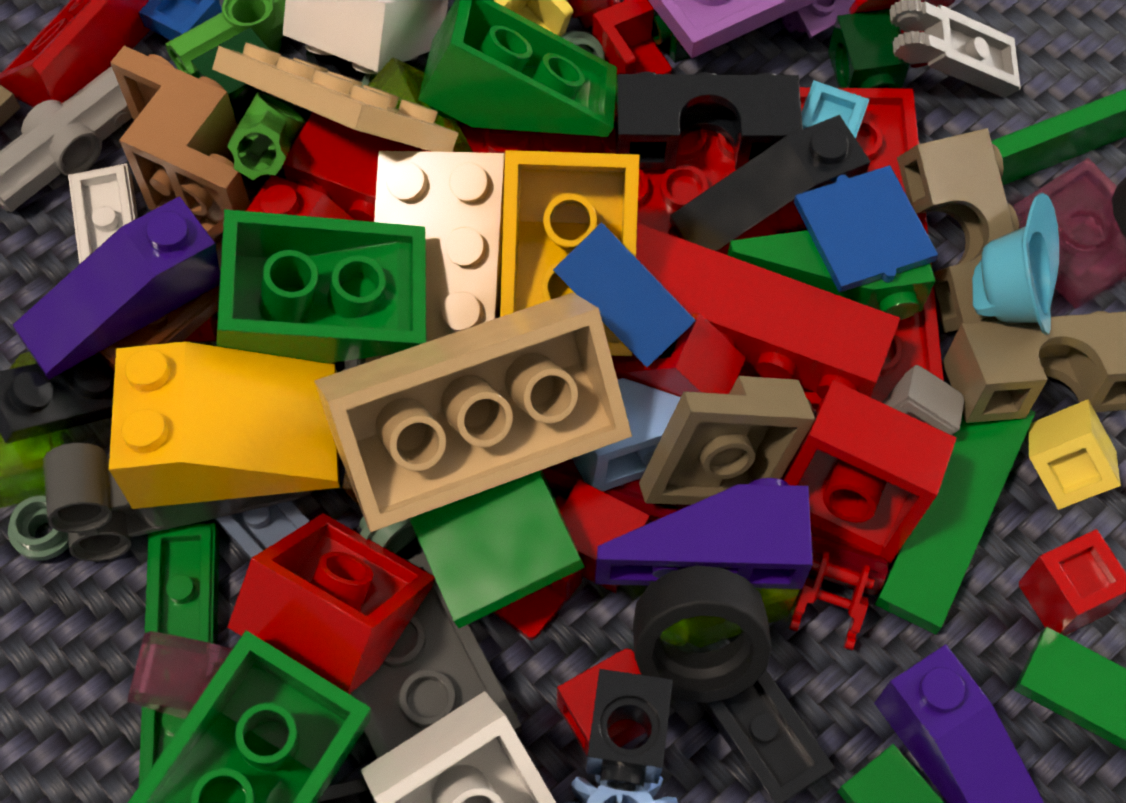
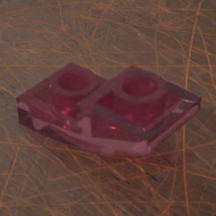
(174, 672)

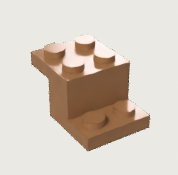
(179, 137)

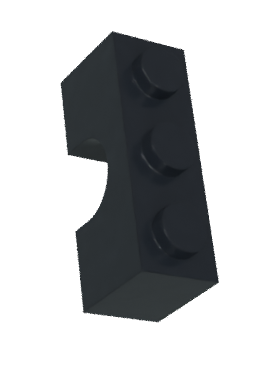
(662, 108)

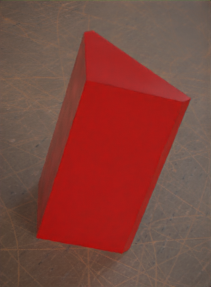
(73, 49)

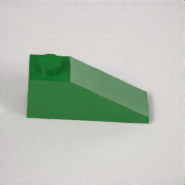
(798, 258)

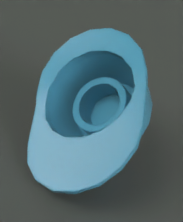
(1020, 270)

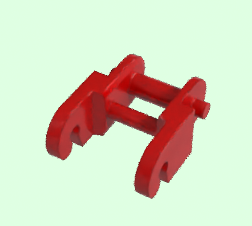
(856, 606)

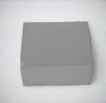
(928, 400)

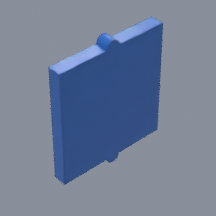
(865, 228)

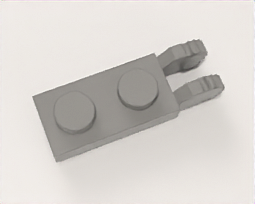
(956, 46)

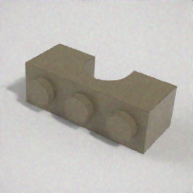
(964, 181)
(1006, 364)

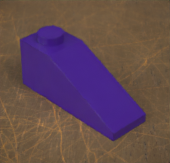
(122, 287)
(746, 529)
(955, 733)

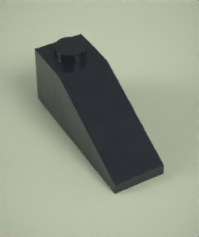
(762, 192)

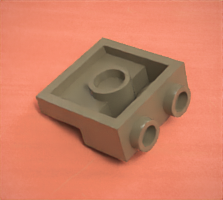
(727, 440)

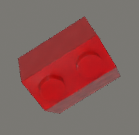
(868, 471)
(330, 600)

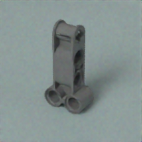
(99, 519)

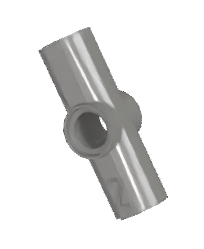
(61, 139)

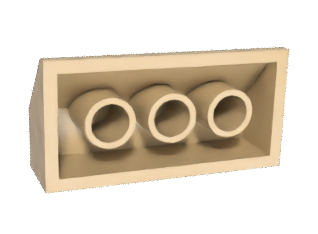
(475, 409)

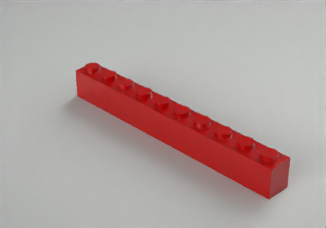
(768, 317)

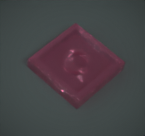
(1089, 237)

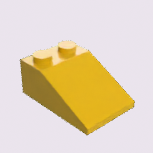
(551, 209)
(217, 425)

